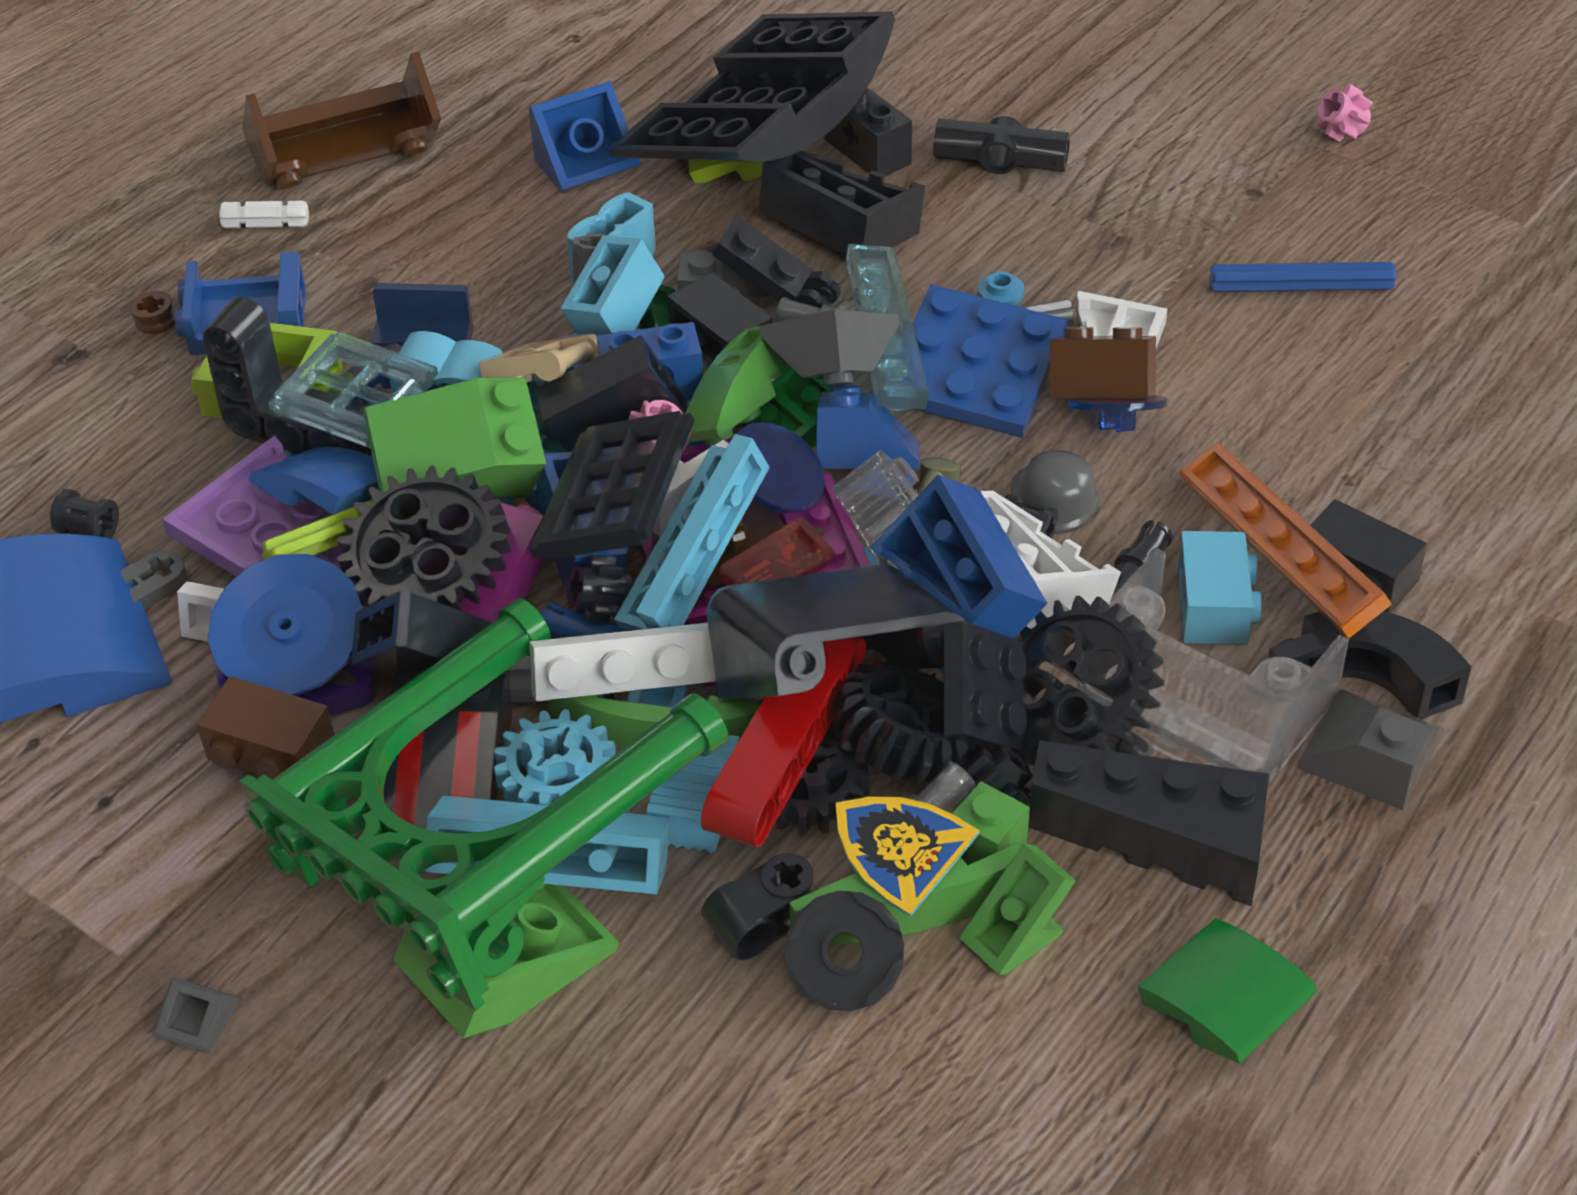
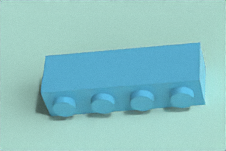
(621, 857)

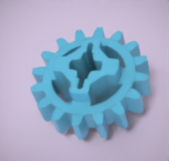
(552, 757)

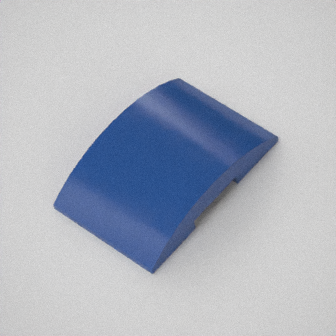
(71, 627)

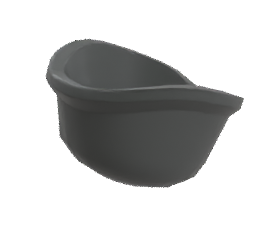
(1059, 482)

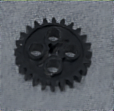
(426, 540)
(1103, 639)

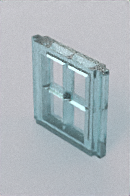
(333, 418)

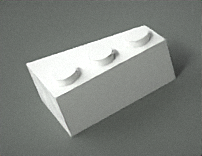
(1053, 566)

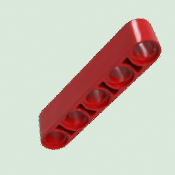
(776, 752)

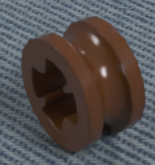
(153, 312)

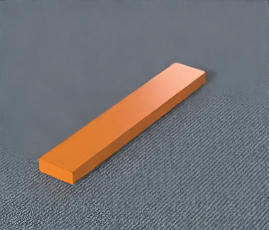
(1285, 540)

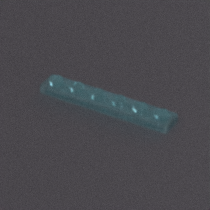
(878, 288)

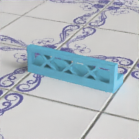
(695, 537)

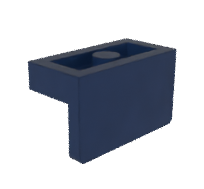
(421, 308)

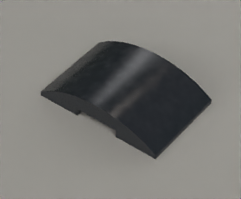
(773, 91)

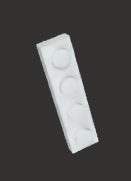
(621, 661)

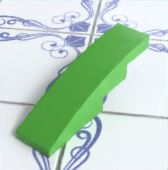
(952, 900)

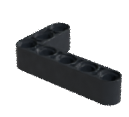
(248, 374)

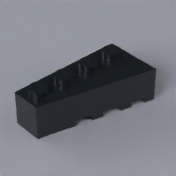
(1154, 812)

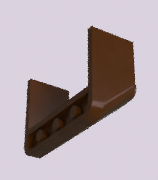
(343, 129)

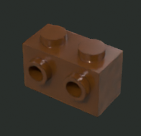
(1103, 365)
(261, 728)

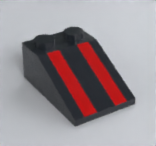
(451, 754)

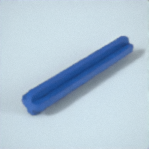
(1302, 276)

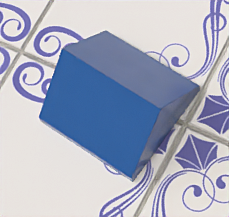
(574, 136)

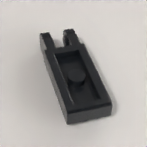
(773, 267)

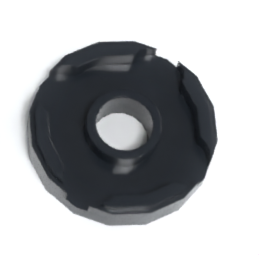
(880, 943)

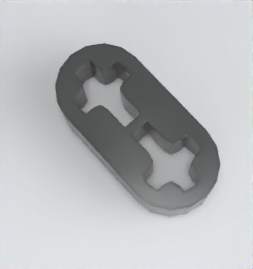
(152, 587)

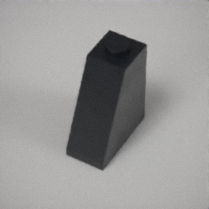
(605, 392)
(409, 632)

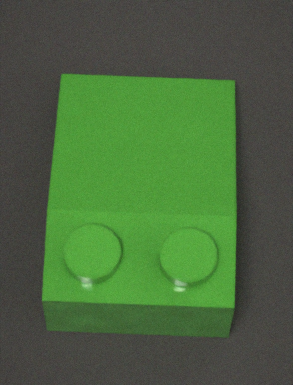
(469, 426)
(558, 947)

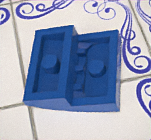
(324, 475)

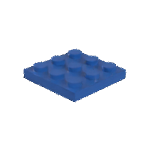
(983, 358)

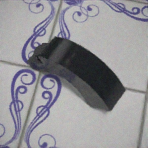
(1392, 653)

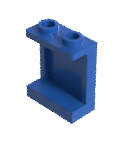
(202, 301)

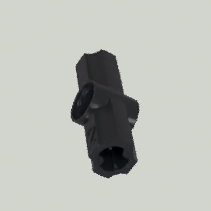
(1001, 145)

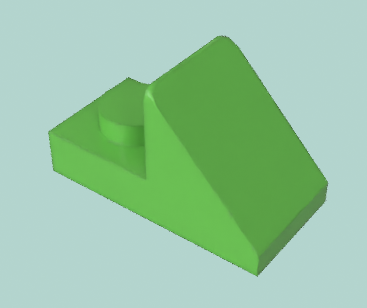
(1018, 911)

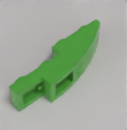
(734, 387)

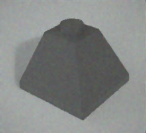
(832, 343)
(1371, 748)

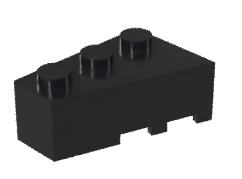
(837, 205)

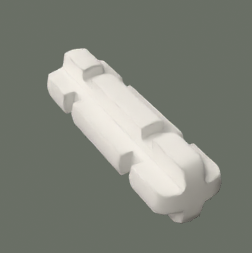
(264, 214)

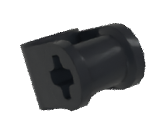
(755, 908)

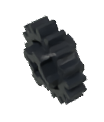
(827, 780)

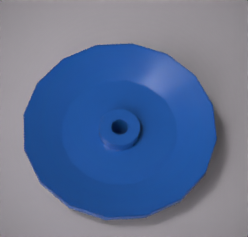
(285, 623)

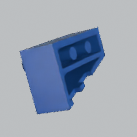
(963, 557)

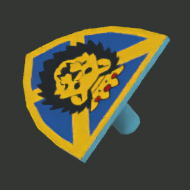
(901, 846)

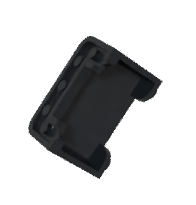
(774, 630)

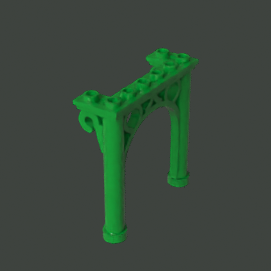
(468, 913)

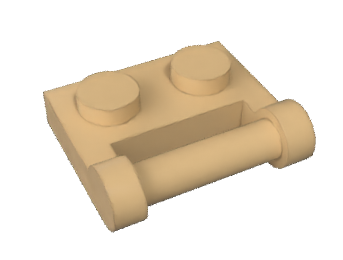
(541, 359)

